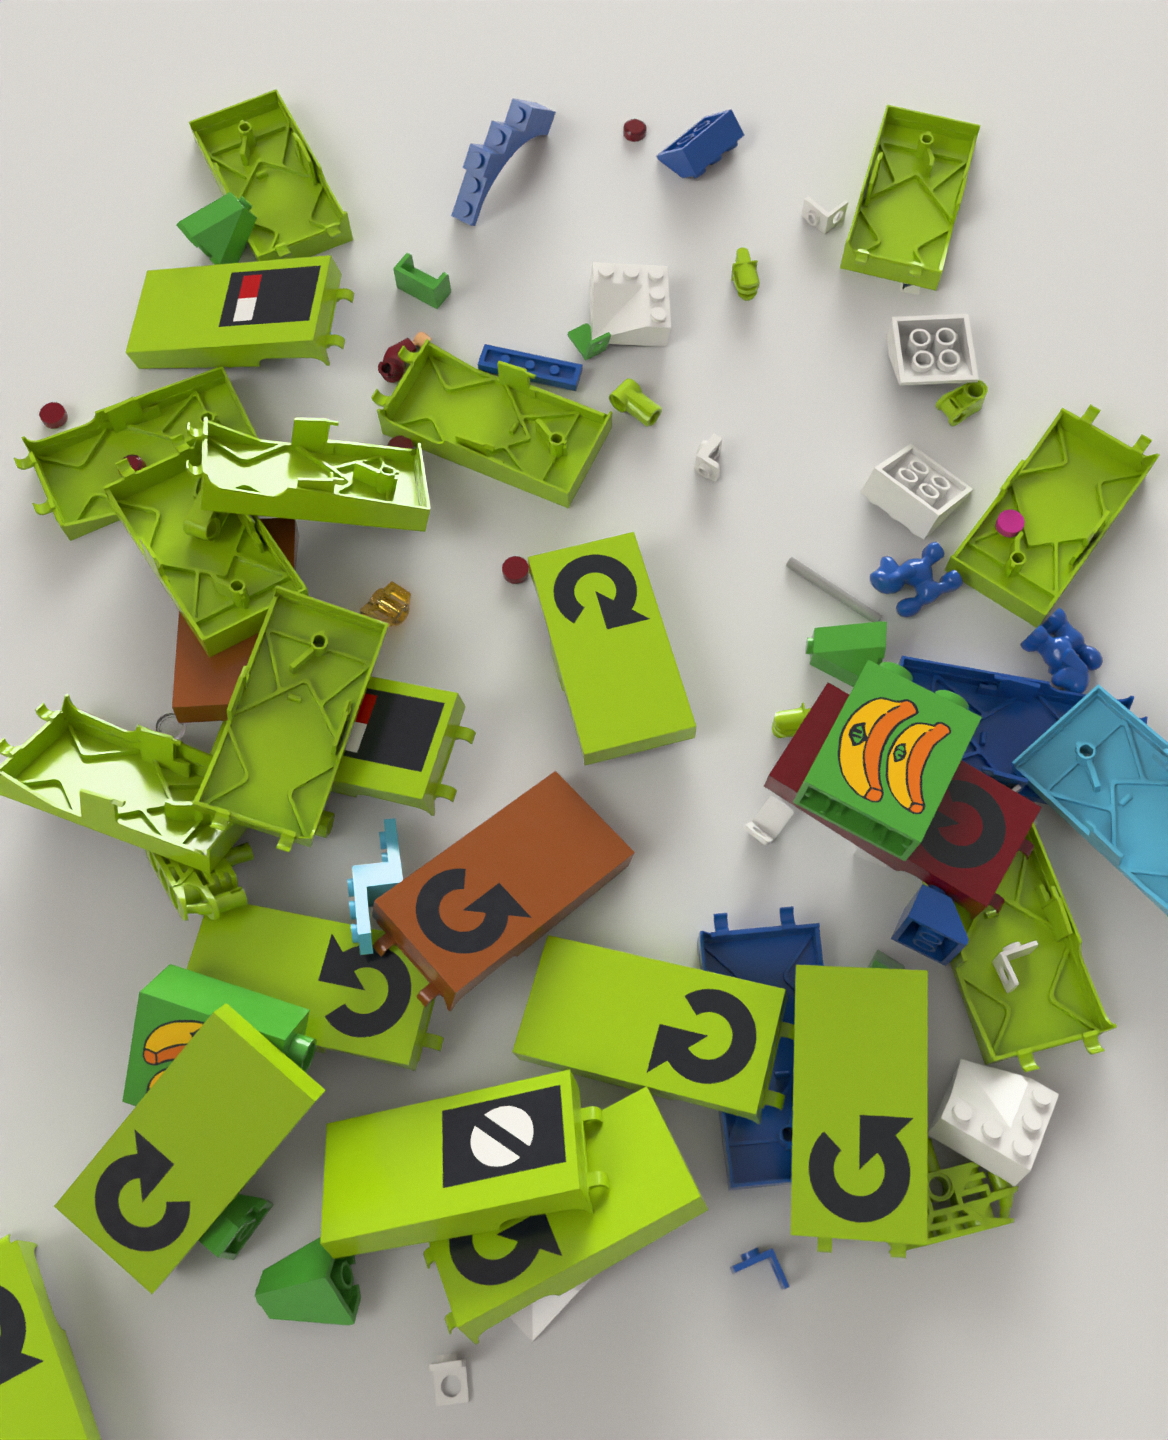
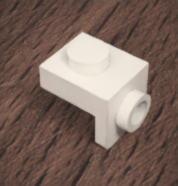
(705, 457)

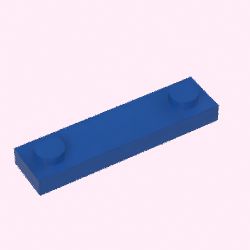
(547, 370)

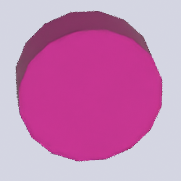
(1009, 523)

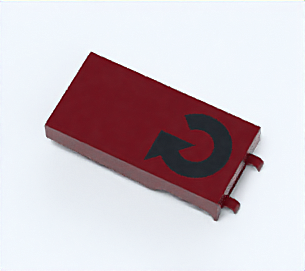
(969, 838)

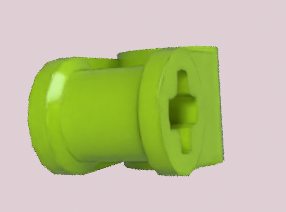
(960, 404)
(203, 523)

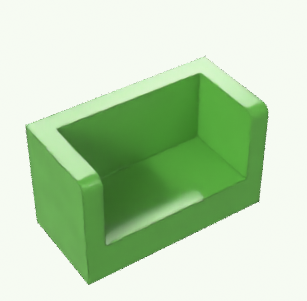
(420, 284)

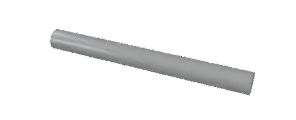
(833, 590)

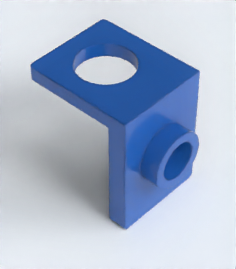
(754, 1256)

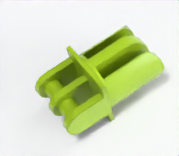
(745, 275)
(788, 721)

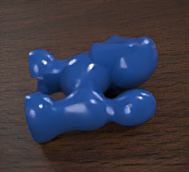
(917, 573)
(1062, 652)

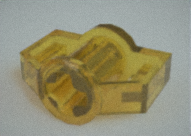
(387, 605)

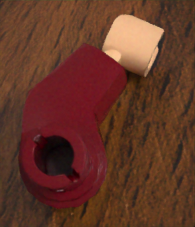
(392, 367)

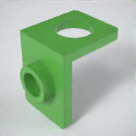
(582, 341)

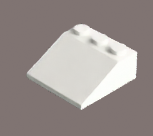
(932, 349)
(915, 490)

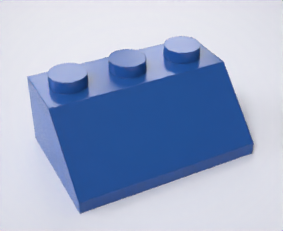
(702, 144)
(931, 926)

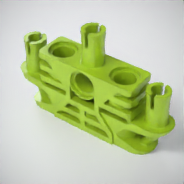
(203, 892)
(962, 1217)

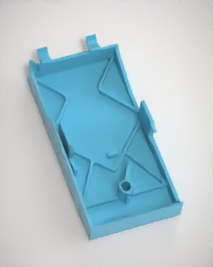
(1109, 784)

